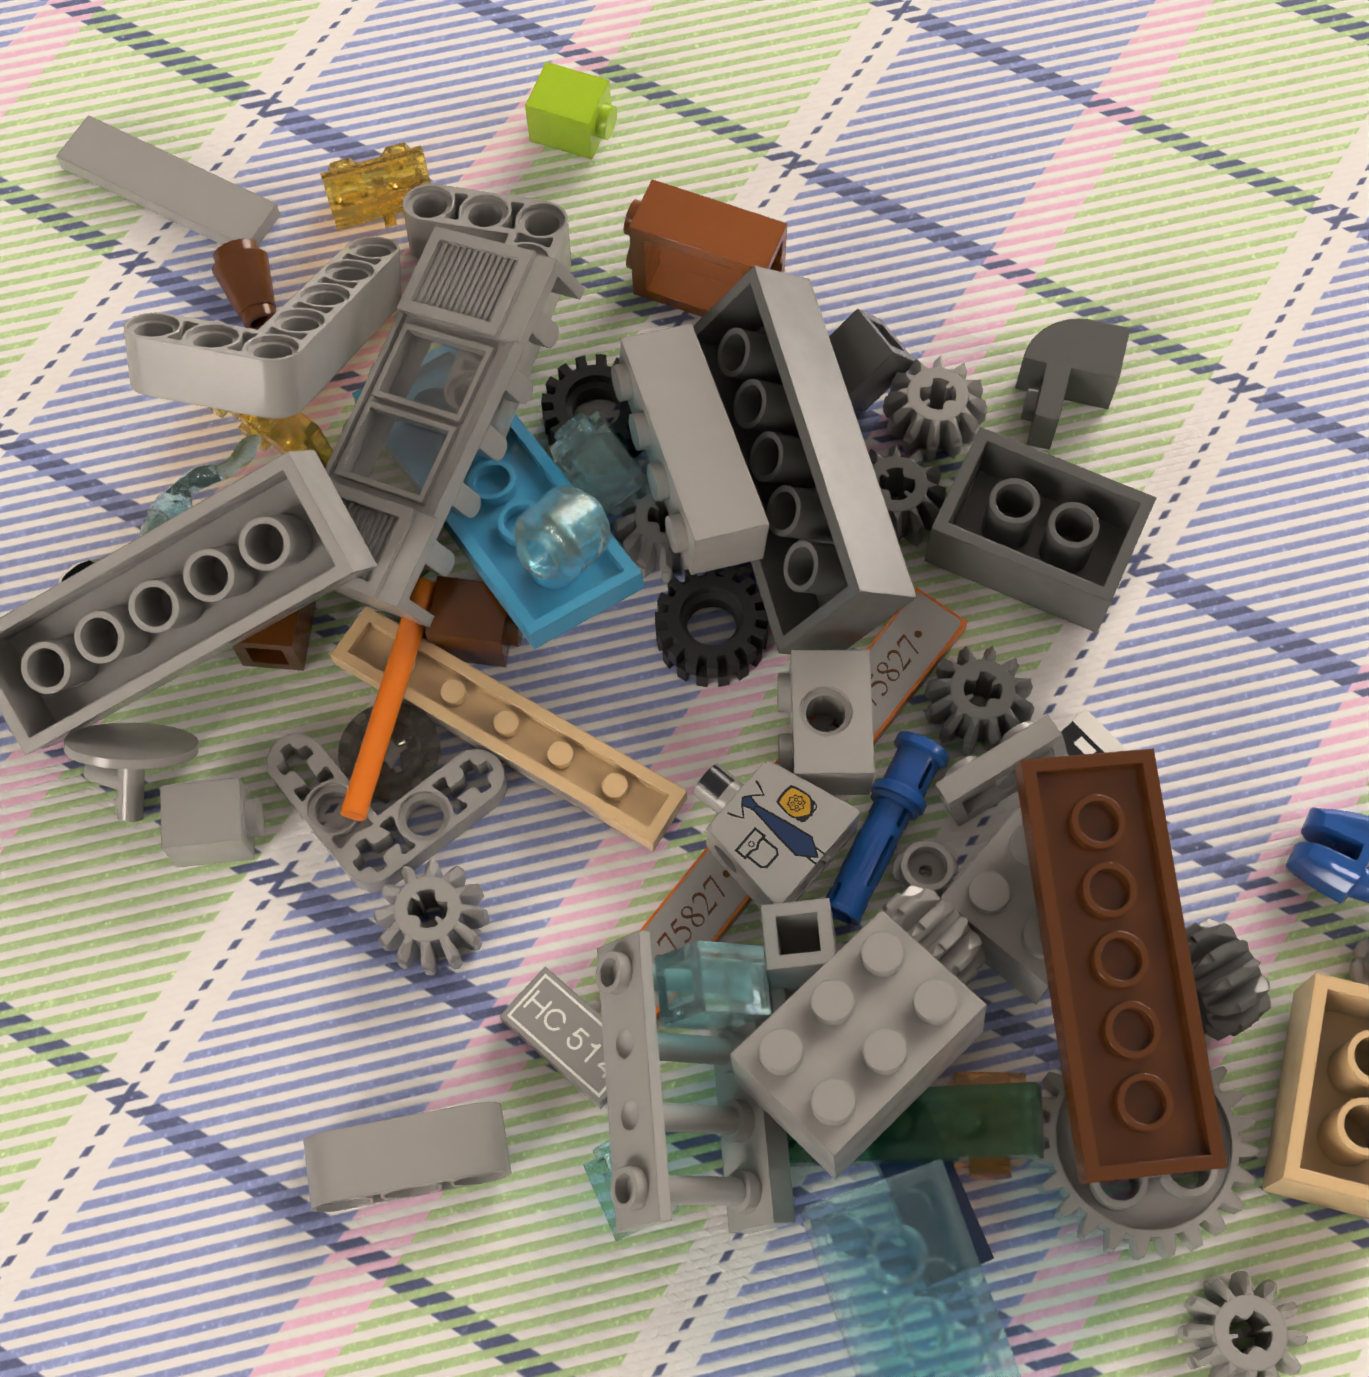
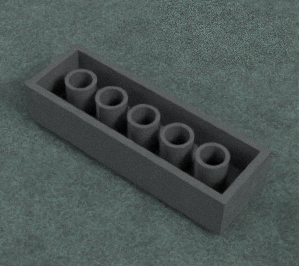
(830, 542)

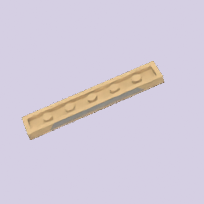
(519, 732)

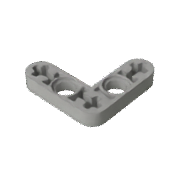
(354, 837)

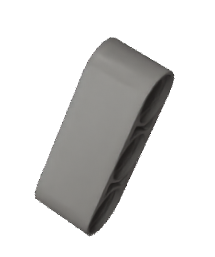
(406, 1156)

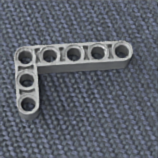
(496, 217)
(285, 360)

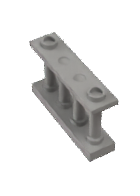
(752, 1143)

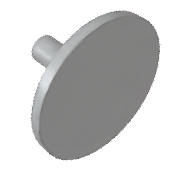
(120, 754)

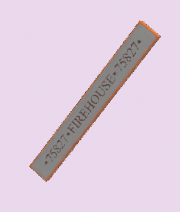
(900, 662)

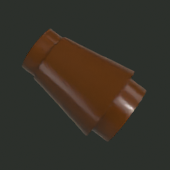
(246, 280)

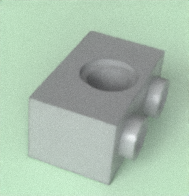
(836, 686)

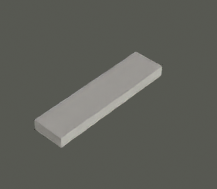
(166, 184)

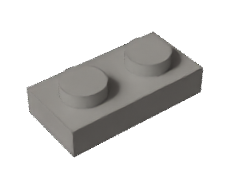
(986, 780)

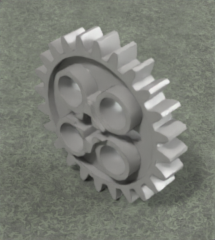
(1157, 1204)

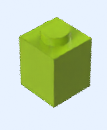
(570, 110)

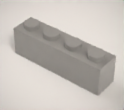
(690, 450)

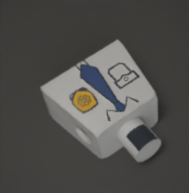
(774, 830)

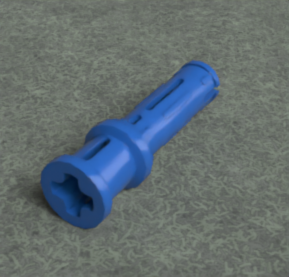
(896, 801)

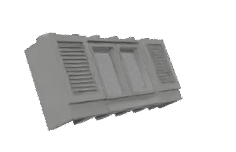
(434, 403)

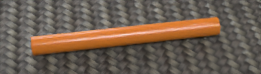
(386, 708)

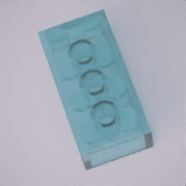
(907, 1280)

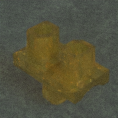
(374, 186)

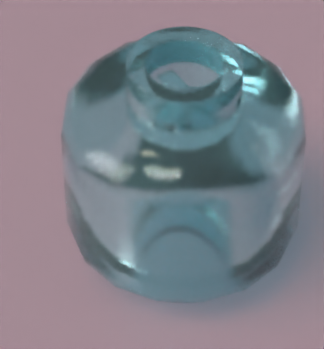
(561, 534)

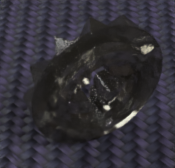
(417, 760)

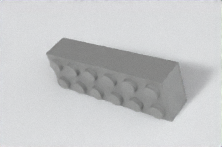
(176, 598)

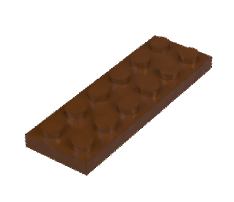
(1118, 967)

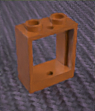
(695, 247)

